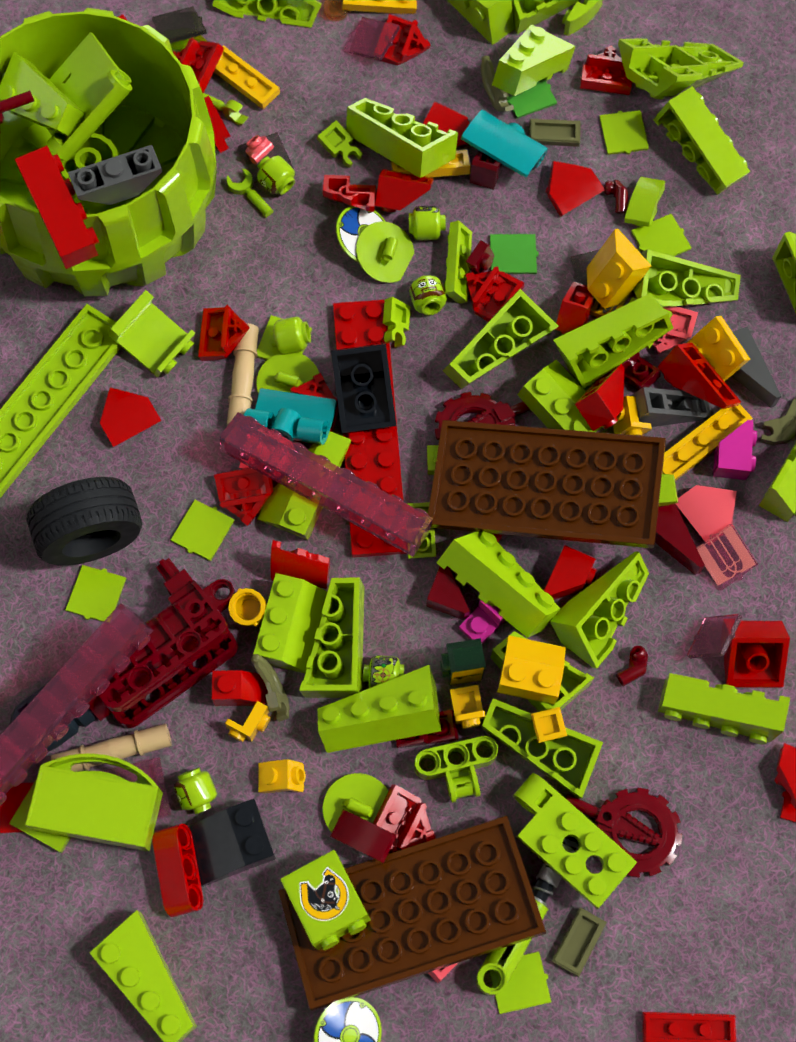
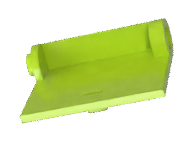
(94, 85)

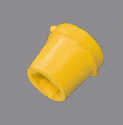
(247, 607)

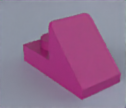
(482, 622)

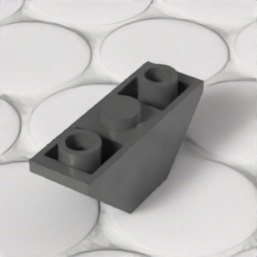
(116, 177)

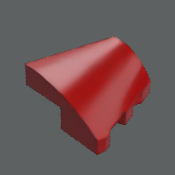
(340, 190)

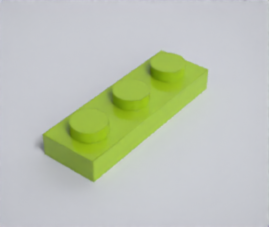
(458, 252)

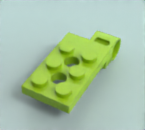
(553, 822)

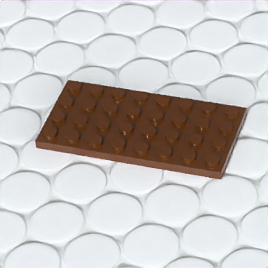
(548, 483)
(425, 913)

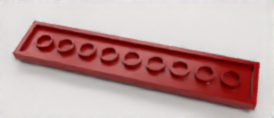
(372, 452)

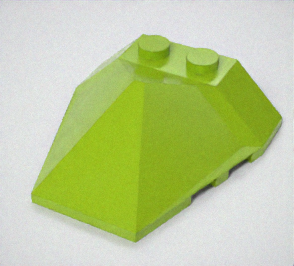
(672, 68)

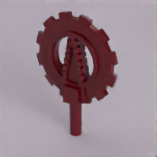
(489, 410)
(618, 823)

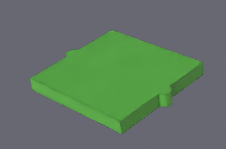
(532, 100)
(514, 253)

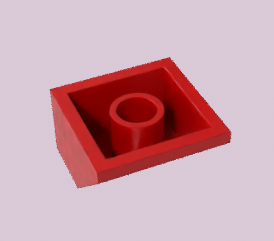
(757, 655)

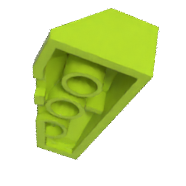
(287, 11)
(685, 282)
(781, 495)
(293, 511)
(593, 615)

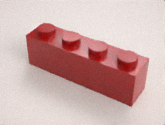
(56, 206)

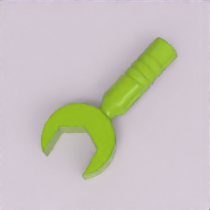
(230, 110)
(245, 188)

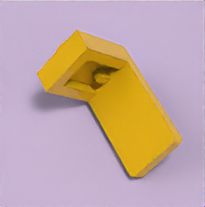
(467, 706)

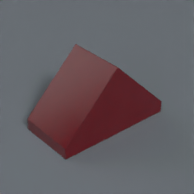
(484, 171)
(446, 595)

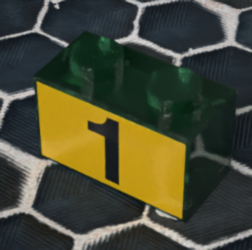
(463, 662)

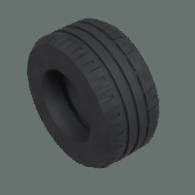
(84, 521)

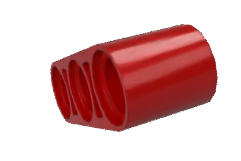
(177, 870)

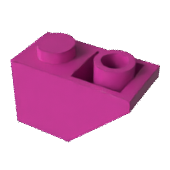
(734, 453)

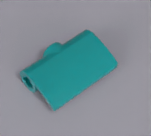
(504, 143)
(295, 415)

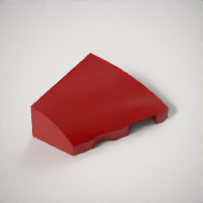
(300, 564)

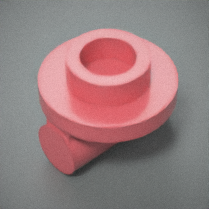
(258, 148)

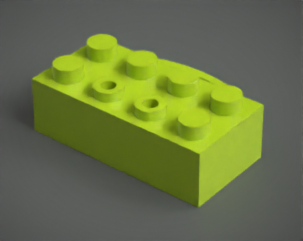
(95, 803)

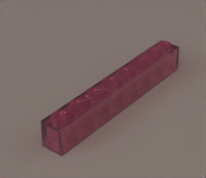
(325, 483)
(69, 693)

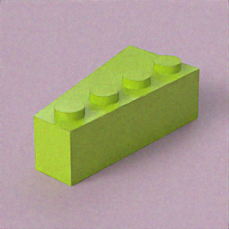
(503, 337)
(612, 339)
(500, 581)
(337, 653)
(723, 708)
(382, 713)
(564, 760)

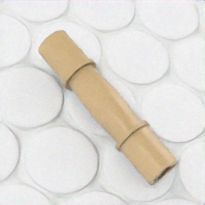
(243, 373)
(124, 746)

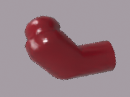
(619, 192)
(637, 666)

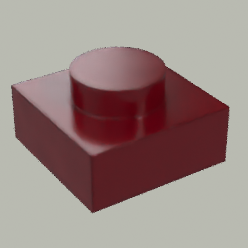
(480, 258)

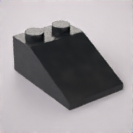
(363, 387)
(230, 842)

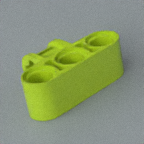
(460, 778)

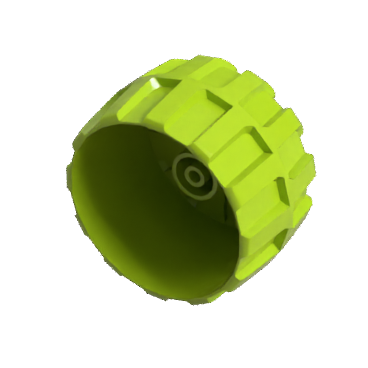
(160, 111)

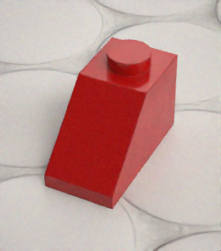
(400, 189)
(575, 308)
(570, 573)
(237, 688)

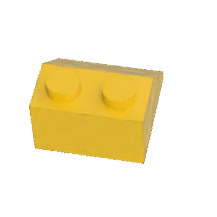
(615, 270)
(532, 670)

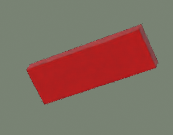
(688, 1027)

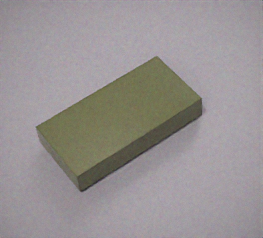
(555, 132)
(579, 942)

